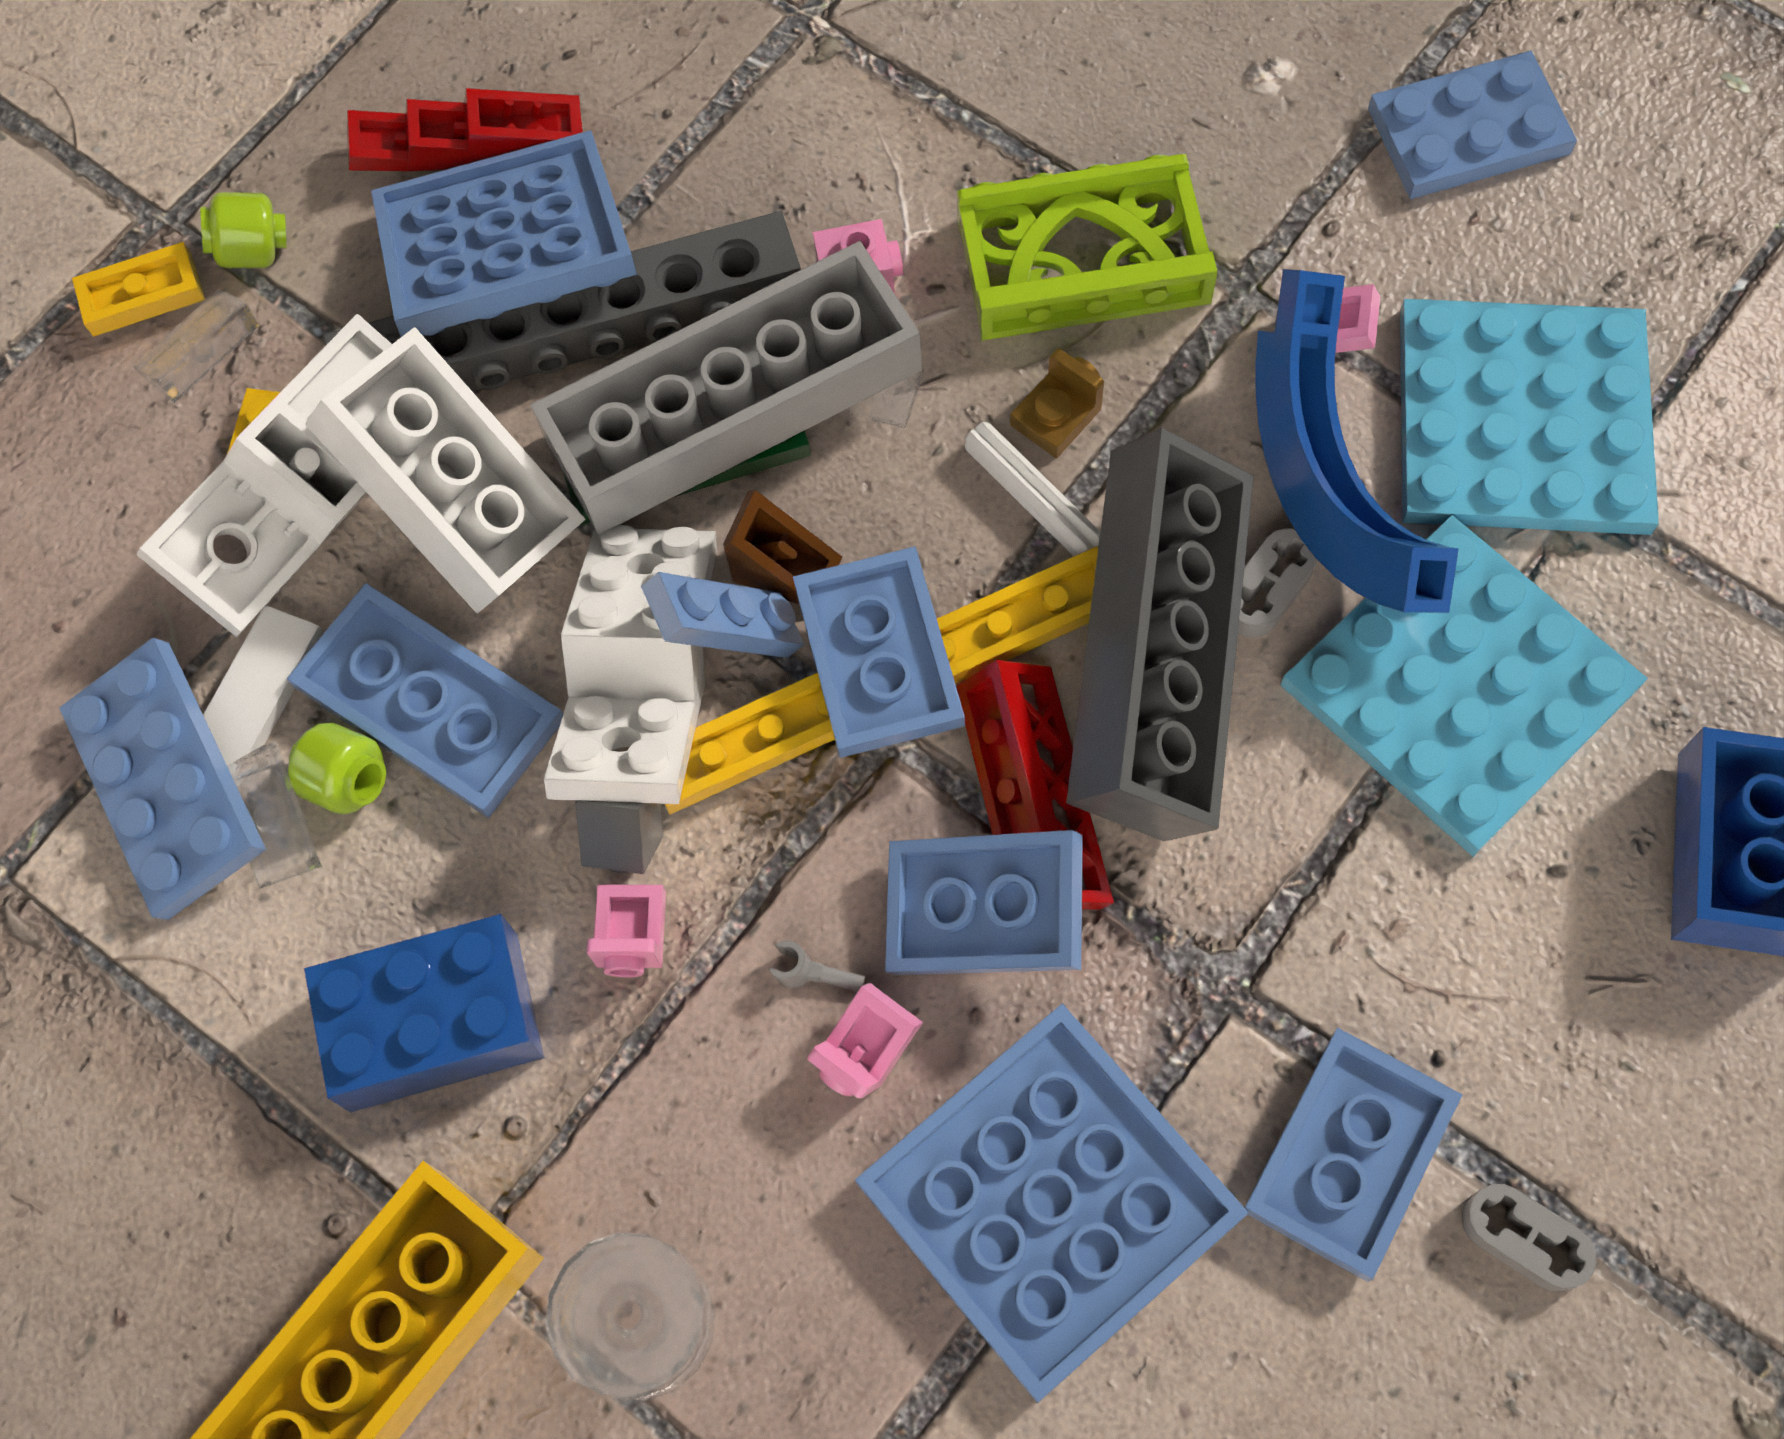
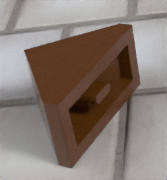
(771, 547)

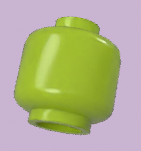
(242, 230)
(336, 768)

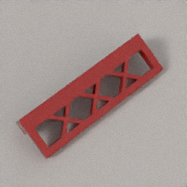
(1010, 772)

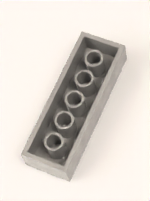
(729, 386)

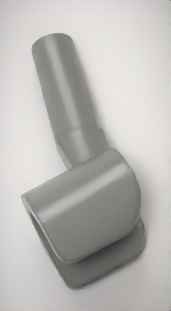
(813, 971)

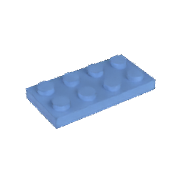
(427, 699)
(161, 779)

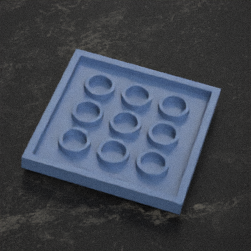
(500, 235)
(1050, 1201)

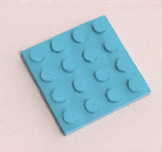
(1527, 416)
(1466, 702)

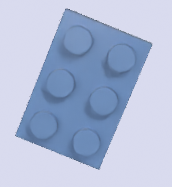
(1471, 124)
(878, 652)
(985, 904)
(1352, 1154)

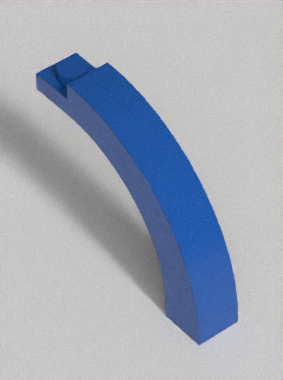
(1313, 465)

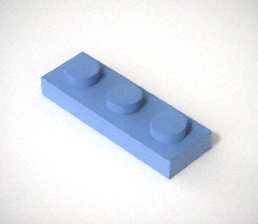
(722, 615)

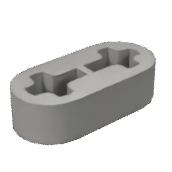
(1281, 590)
(1536, 1223)

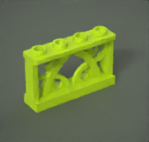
(1105, 197)

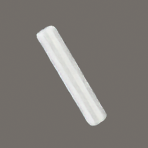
(1031, 489)

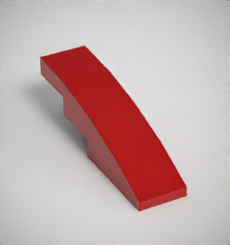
(458, 133)

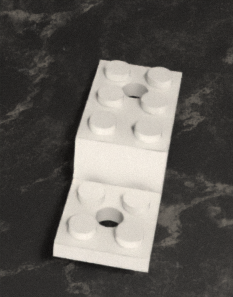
(271, 492)
(623, 675)

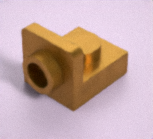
(1060, 403)

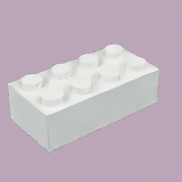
(443, 469)

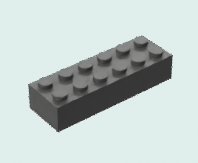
(1162, 639)

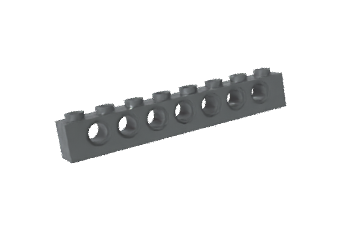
(693, 262)

